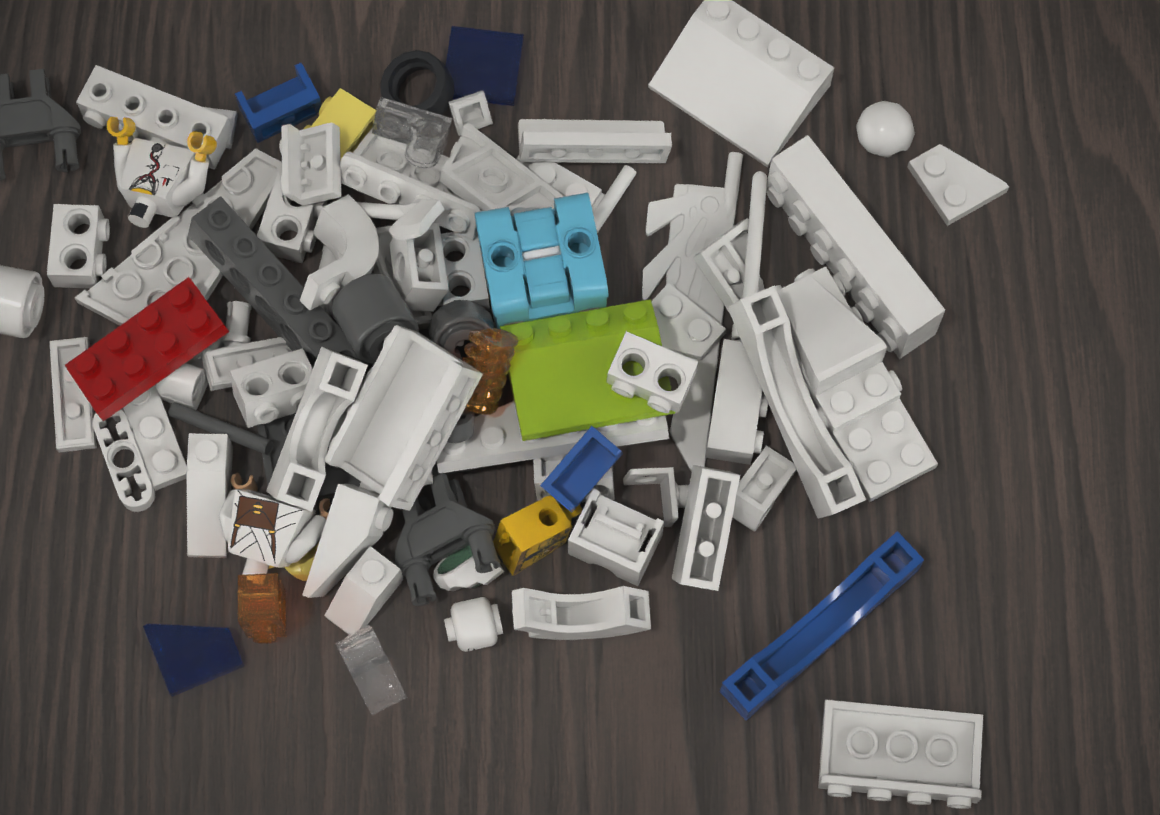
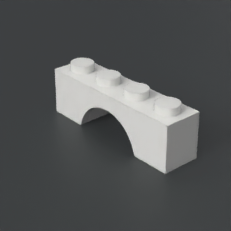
(325, 398)

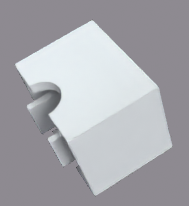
(615, 537)

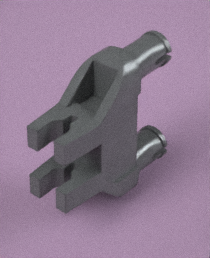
(37, 121)
(440, 532)

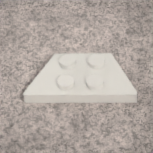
(492, 177)

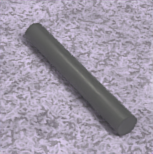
(218, 426)

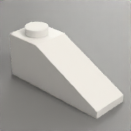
(207, 488)
(352, 526)

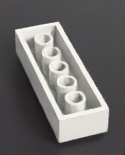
(853, 247)

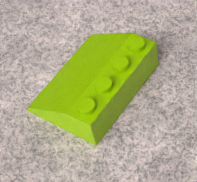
(564, 368)

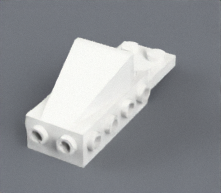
(852, 386)

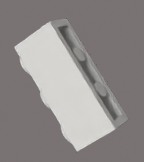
(736, 408)
(705, 527)

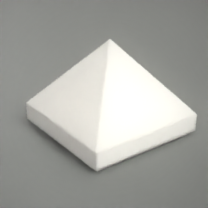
(470, 109)

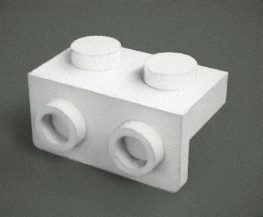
(310, 163)

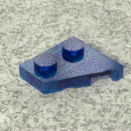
(192, 654)

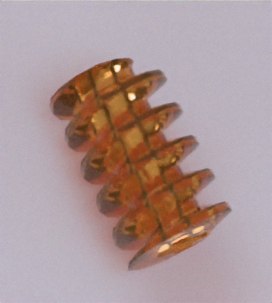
(490, 355)

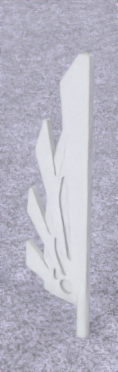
(696, 220)

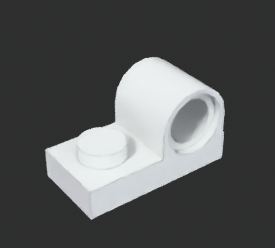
(187, 382)
(761, 487)

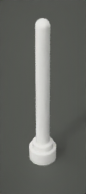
(754, 239)

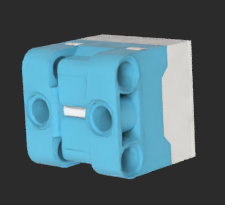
(542, 261)

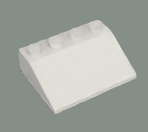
(742, 78)

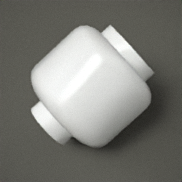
(474, 624)

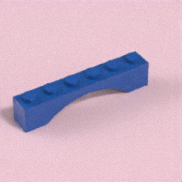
(822, 627)

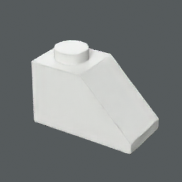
(364, 591)

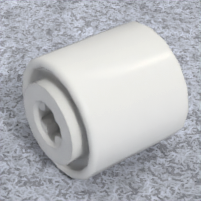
(20, 301)

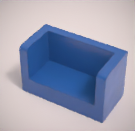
(282, 105)
(581, 469)

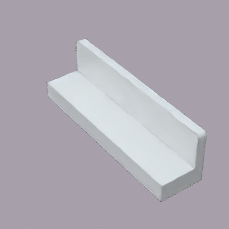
(593, 141)

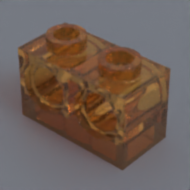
(262, 607)

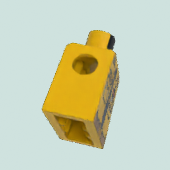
(533, 533)

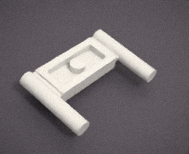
(571, 184)

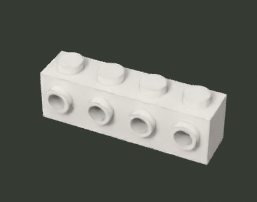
(155, 113)

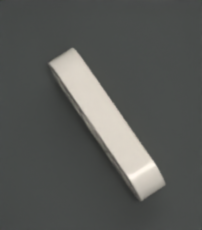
(142, 479)

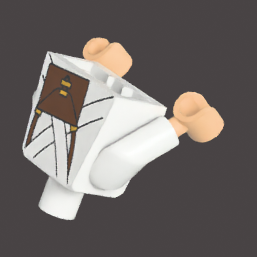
(268, 528)

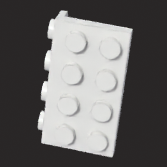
(383, 172)
(901, 753)

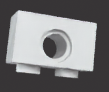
(420, 269)

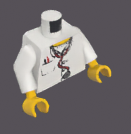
(158, 175)

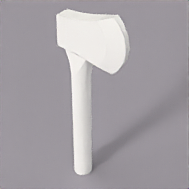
(411, 219)

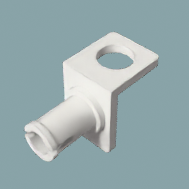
(672, 495)

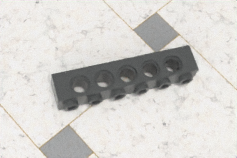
(265, 282)

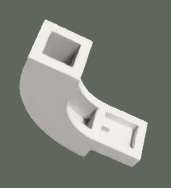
(354, 243)
(581, 615)

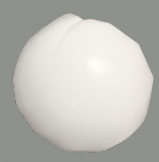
(885, 129)

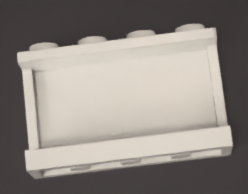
(403, 416)

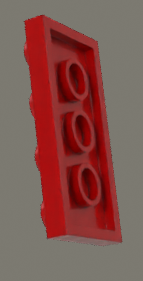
(146, 349)

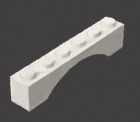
(770, 347)

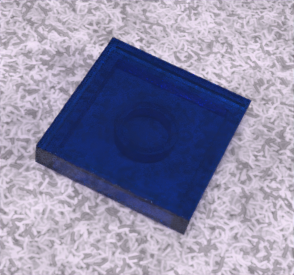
(485, 62)

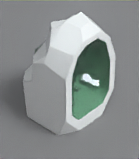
(459, 572)

